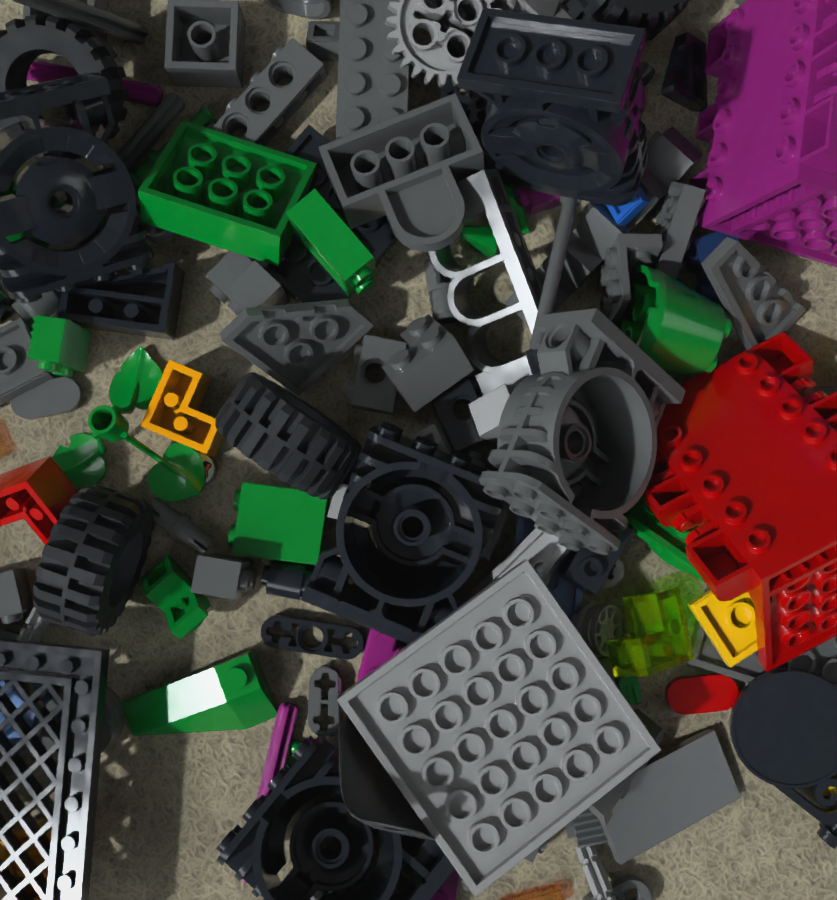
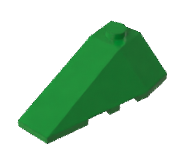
(212, 699)

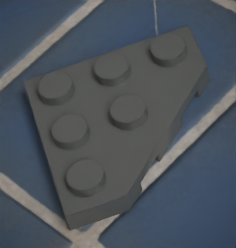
(296, 339)

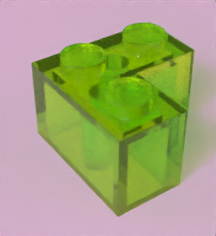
(656, 636)

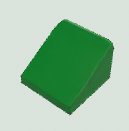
(480, 239)

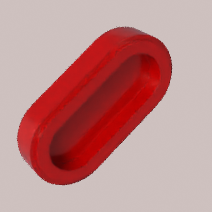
(701, 693)

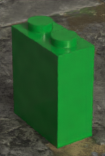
(278, 524)

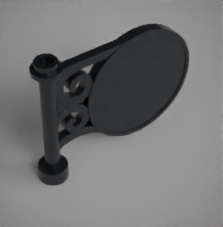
(789, 738)

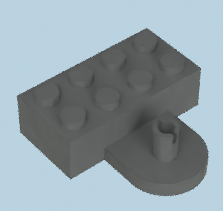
(408, 173)

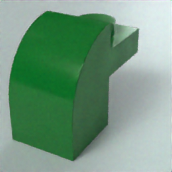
(170, 590)

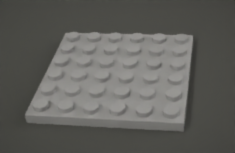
(498, 726)

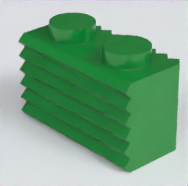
(59, 346)

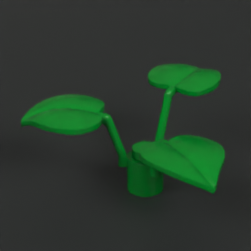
(175, 476)

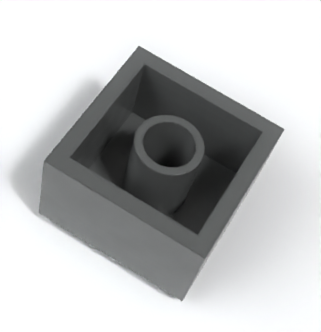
(205, 43)

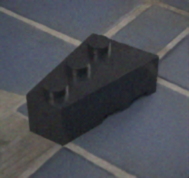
(128, 303)

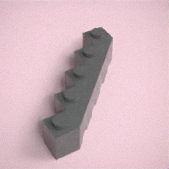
(668, 160)

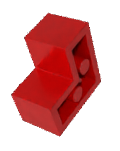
(35, 494)

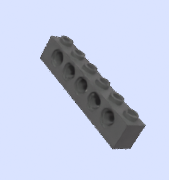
(286, 62)

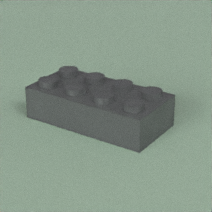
(676, 224)

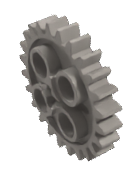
(434, 57)

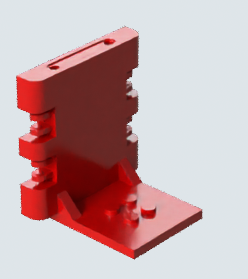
(763, 483)

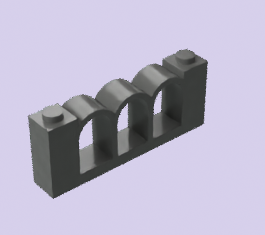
(482, 197)

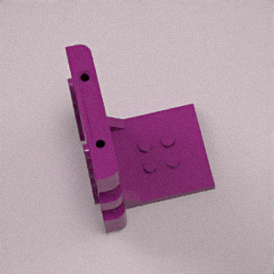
(773, 127)

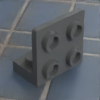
(620, 268)

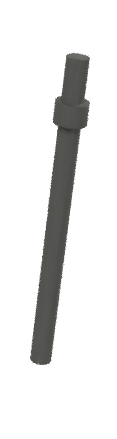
(555, 264)

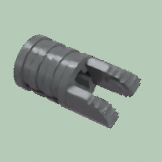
(438, 295)

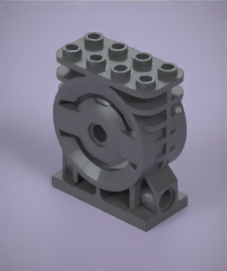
(596, 439)

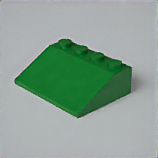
(225, 192)

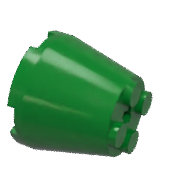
(673, 323)

